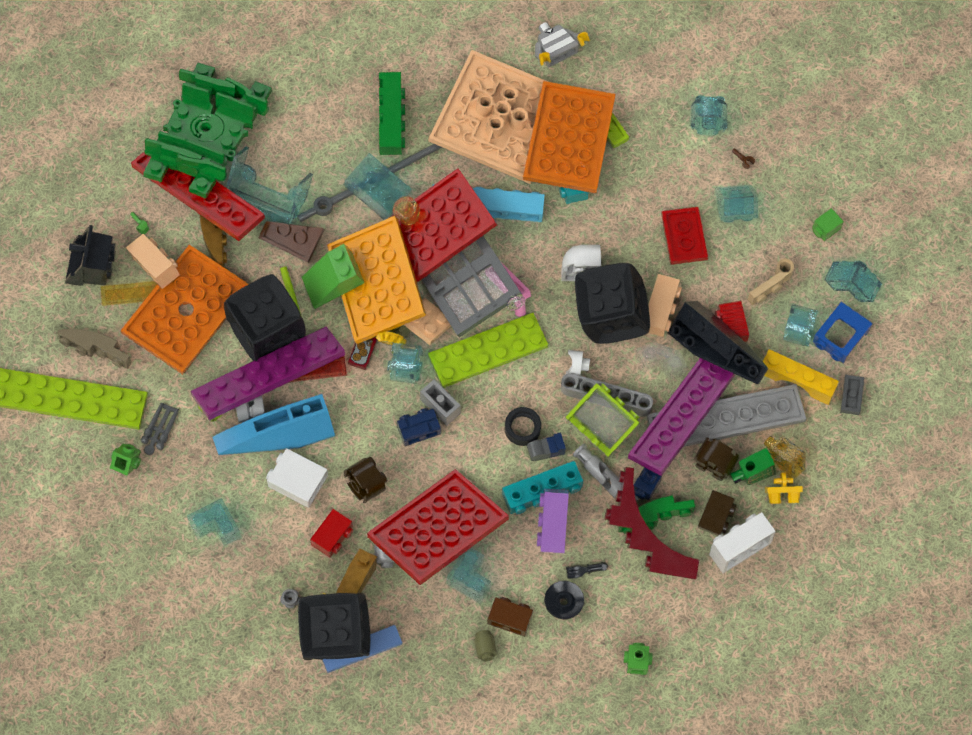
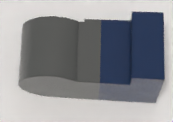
(546, 448)

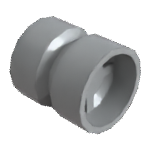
(250, 409)

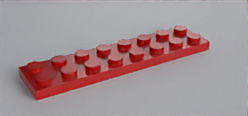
(220, 207)

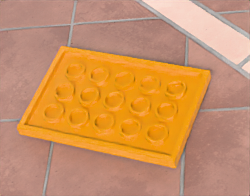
(390, 287)

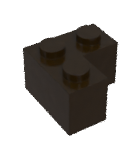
(716, 513)

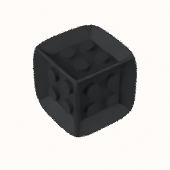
(612, 303)
(264, 317)
(334, 626)

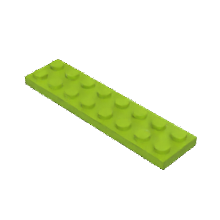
(72, 399)

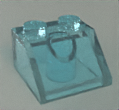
(736, 203)

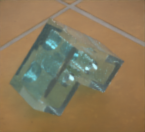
(853, 278)
(214, 518)
(465, 576)

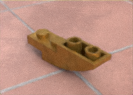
(214, 241)

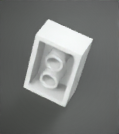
(741, 542)

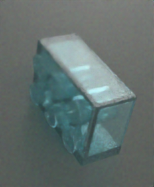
(376, 186)

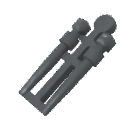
(149, 449)

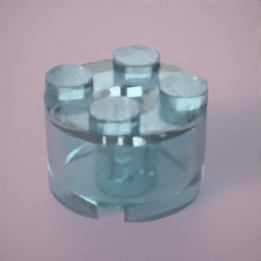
(709, 115)
(800, 325)
(405, 363)

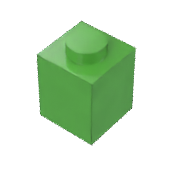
(827, 225)

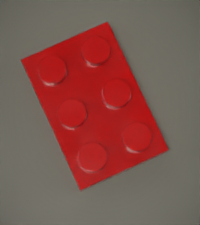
(684, 235)

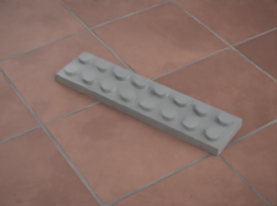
(748, 414)

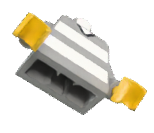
(557, 44)

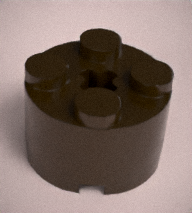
(716, 458)
(365, 479)

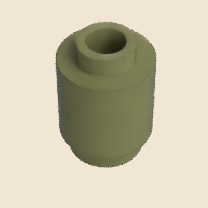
(485, 645)

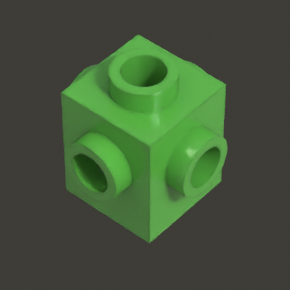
(125, 459)
(638, 659)

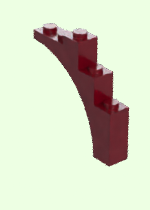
(627, 515)

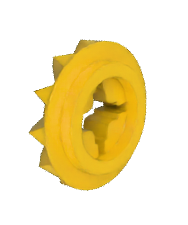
(390, 338)

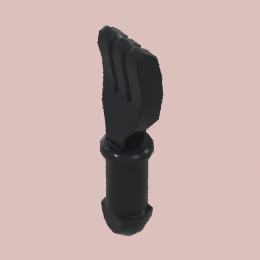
(578, 570)

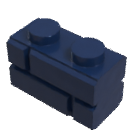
(418, 426)

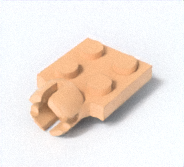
(430, 326)

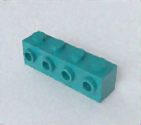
(527, 491)

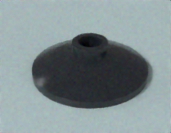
(567, 591)

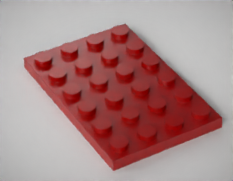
(447, 224)
(437, 526)

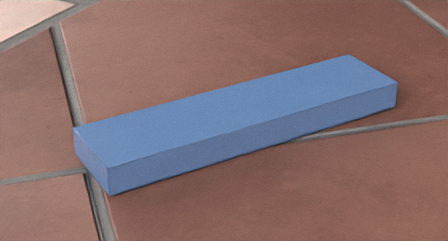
(380, 642)

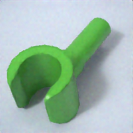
(143, 226)

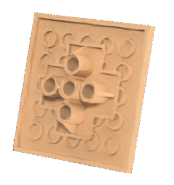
(468, 125)

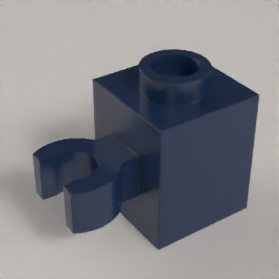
(646, 484)

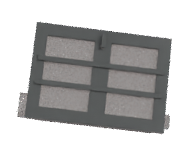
(473, 287)

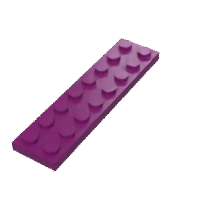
(267, 373)
(680, 416)

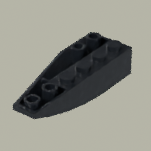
(715, 342)

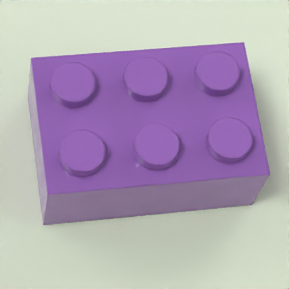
(553, 520)

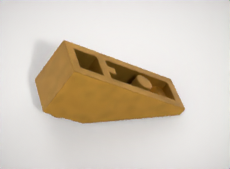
(358, 573)

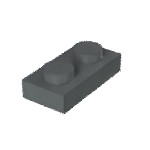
(852, 394)

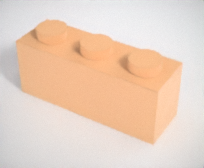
(153, 260)
(662, 303)

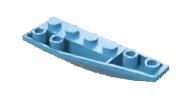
(279, 429)

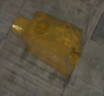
(786, 456)

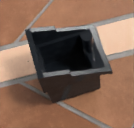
(91, 258)

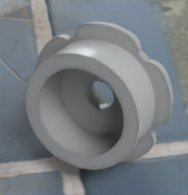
(290, 593)

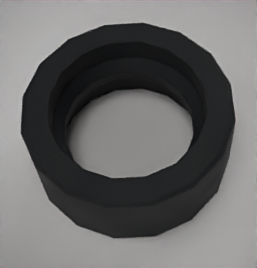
(522, 412)

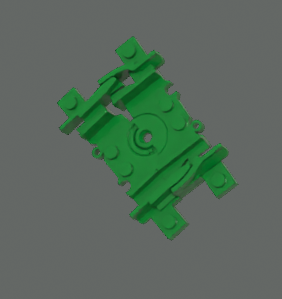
(199, 151)

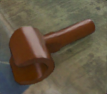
(744, 159)

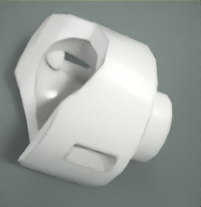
(578, 363)

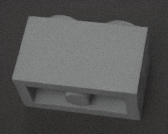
(437, 398)

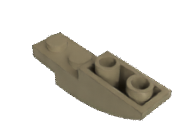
(88, 342)

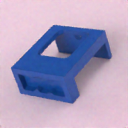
(850, 317)

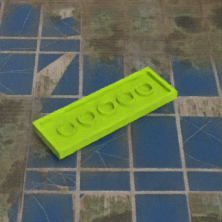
(488, 350)

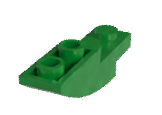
(664, 509)

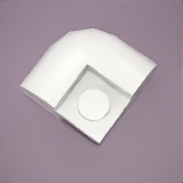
(580, 259)

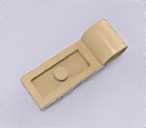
(773, 284)

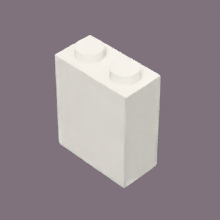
(296, 477)

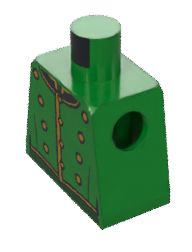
(760, 464)

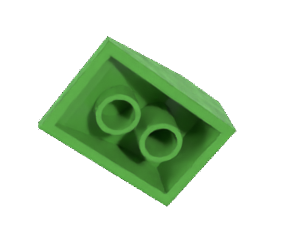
(332, 276)

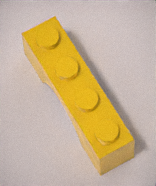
(815, 383)

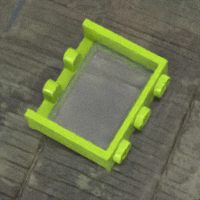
(603, 419)

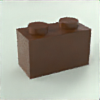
(510, 616)

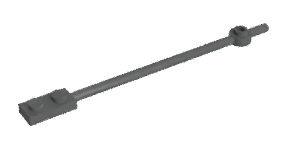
(329, 202)

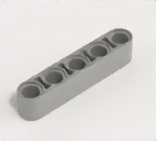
(583, 382)

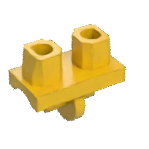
(793, 492)

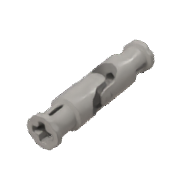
(599, 470)

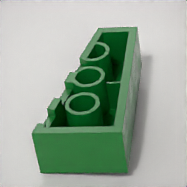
(391, 113)

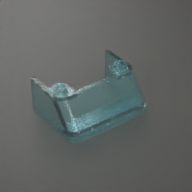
(273, 204)

